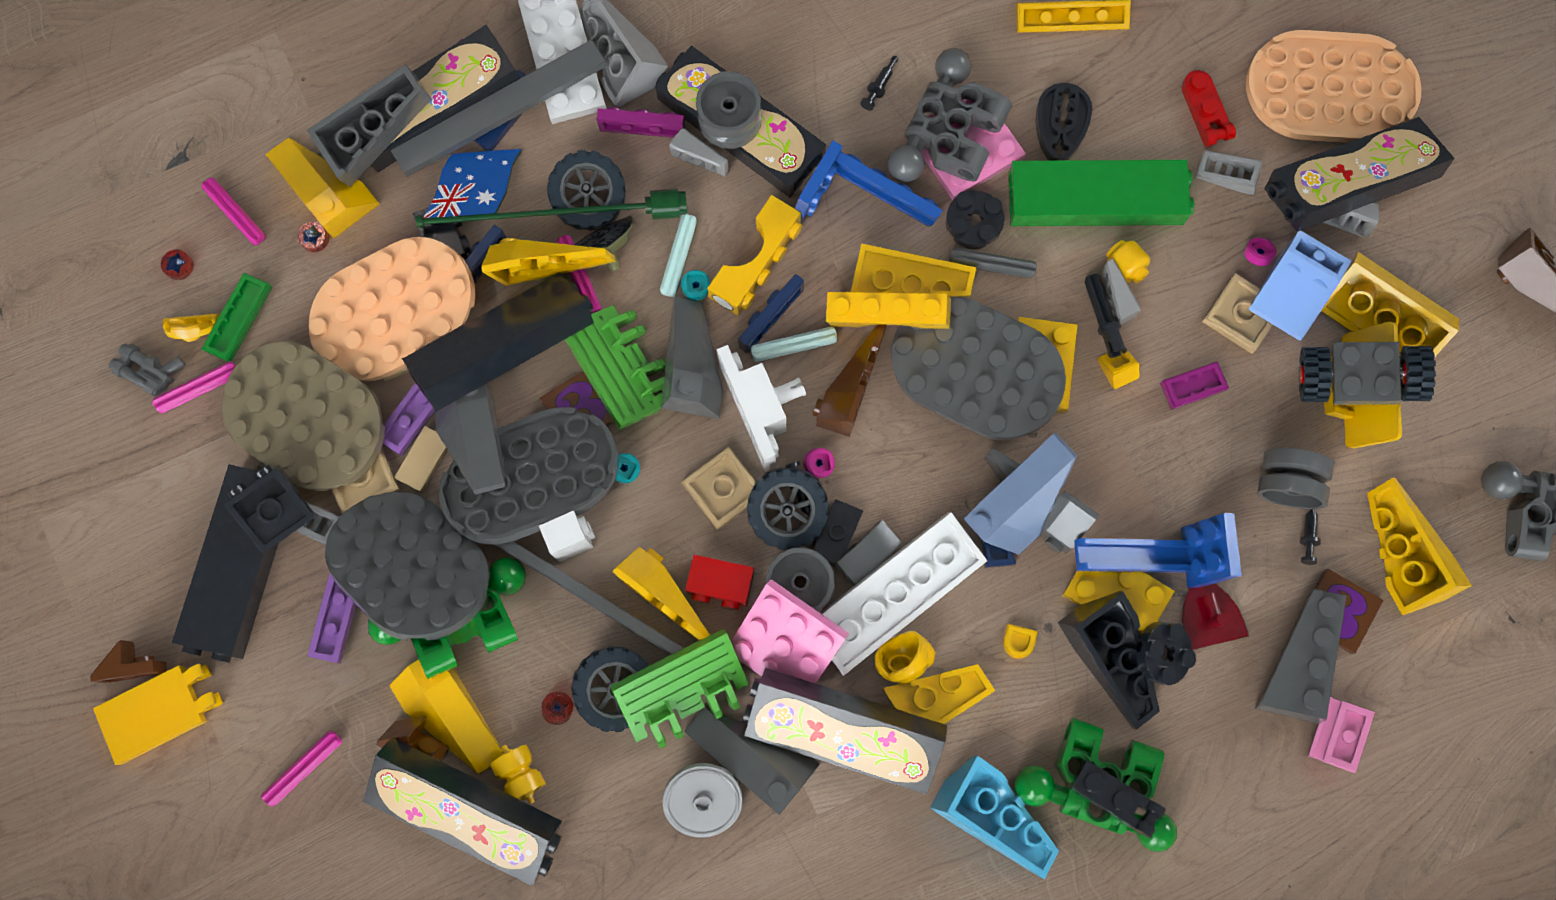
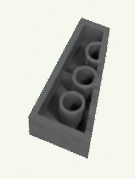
(369, 123)
(1306, 666)

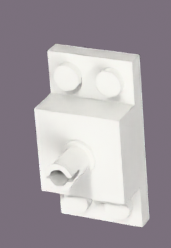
(758, 403)

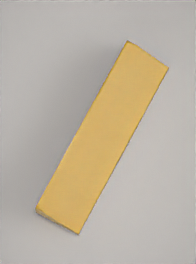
(1072, 15)

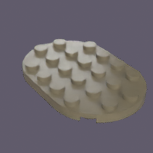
(303, 415)

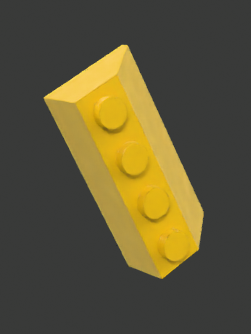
(1375, 296)

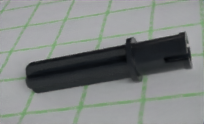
(1107, 323)

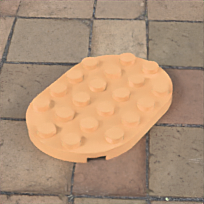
(1331, 85)
(390, 306)

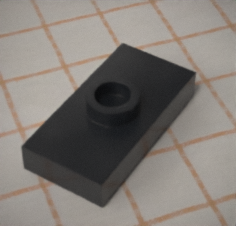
(838, 531)

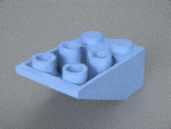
(1299, 285)

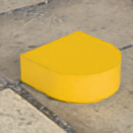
(1019, 641)

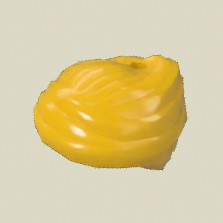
(904, 657)

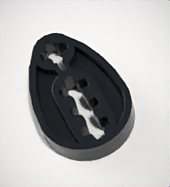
(1076, 121)

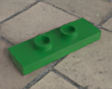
(237, 317)

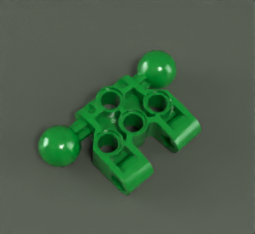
(490, 623)
(1083, 743)

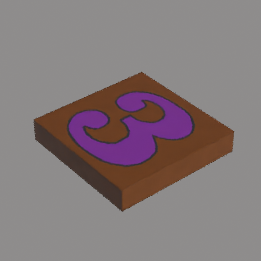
(577, 394)
(1358, 612)

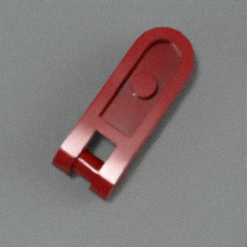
(1206, 108)

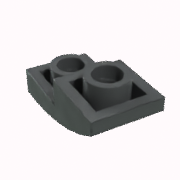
(868, 553)

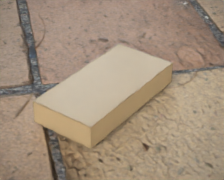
(422, 460)

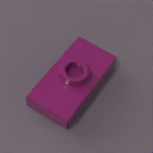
(1194, 385)

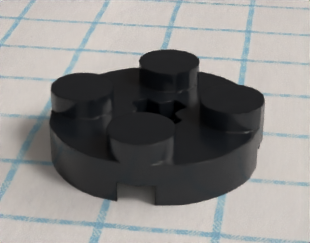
(977, 203)
(1179, 653)

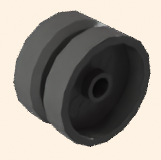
(729, 109)
(1296, 478)
(813, 567)

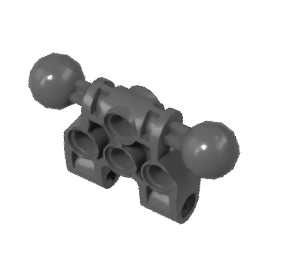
(932, 133)
(1525, 537)

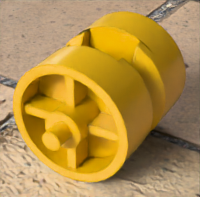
(515, 769)

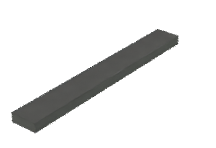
(499, 108)
(590, 597)

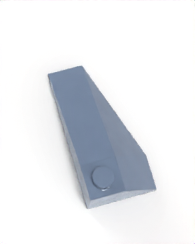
(1020, 504)

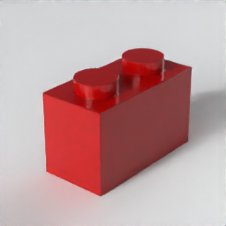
(719, 581)

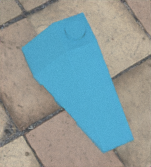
(989, 810)

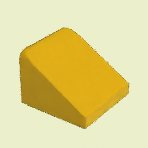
(1120, 369)

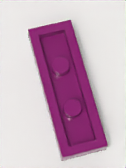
(639, 122)

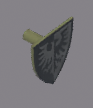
(609, 237)

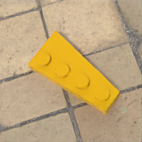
(901, 272)

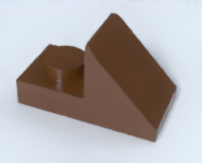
(123, 665)
(411, 733)

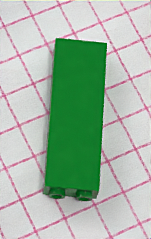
(1100, 193)

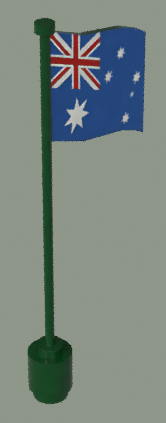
(477, 183)

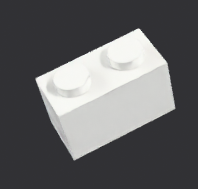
(567, 536)

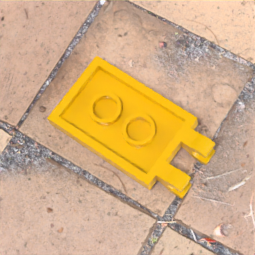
(155, 712)

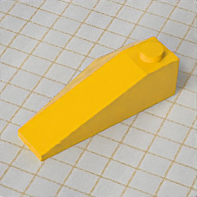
(316, 184)
(525, 260)
(1414, 556)
(651, 580)
(449, 714)

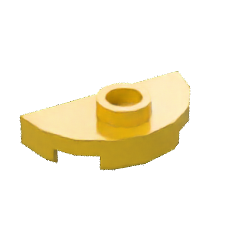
(189, 327)

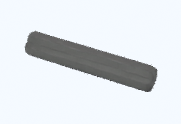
(994, 262)

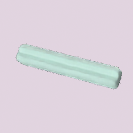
(678, 255)
(794, 344)

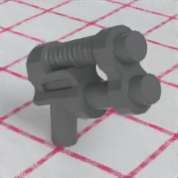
(152, 375)

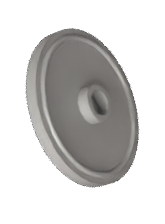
(702, 800)

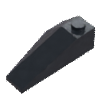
(1108, 643)

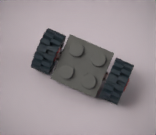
(1367, 373)

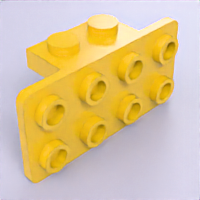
(1374, 422)

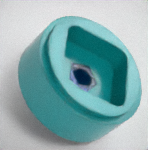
(695, 285)
(627, 469)

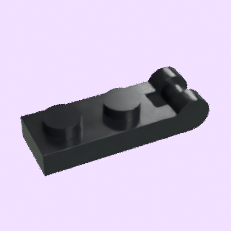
(1116, 798)

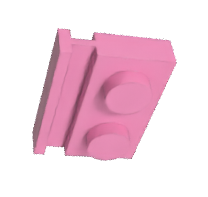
(1342, 736)

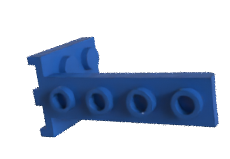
(870, 180)
(1205, 553)

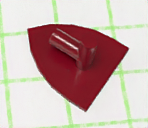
(1211, 617)

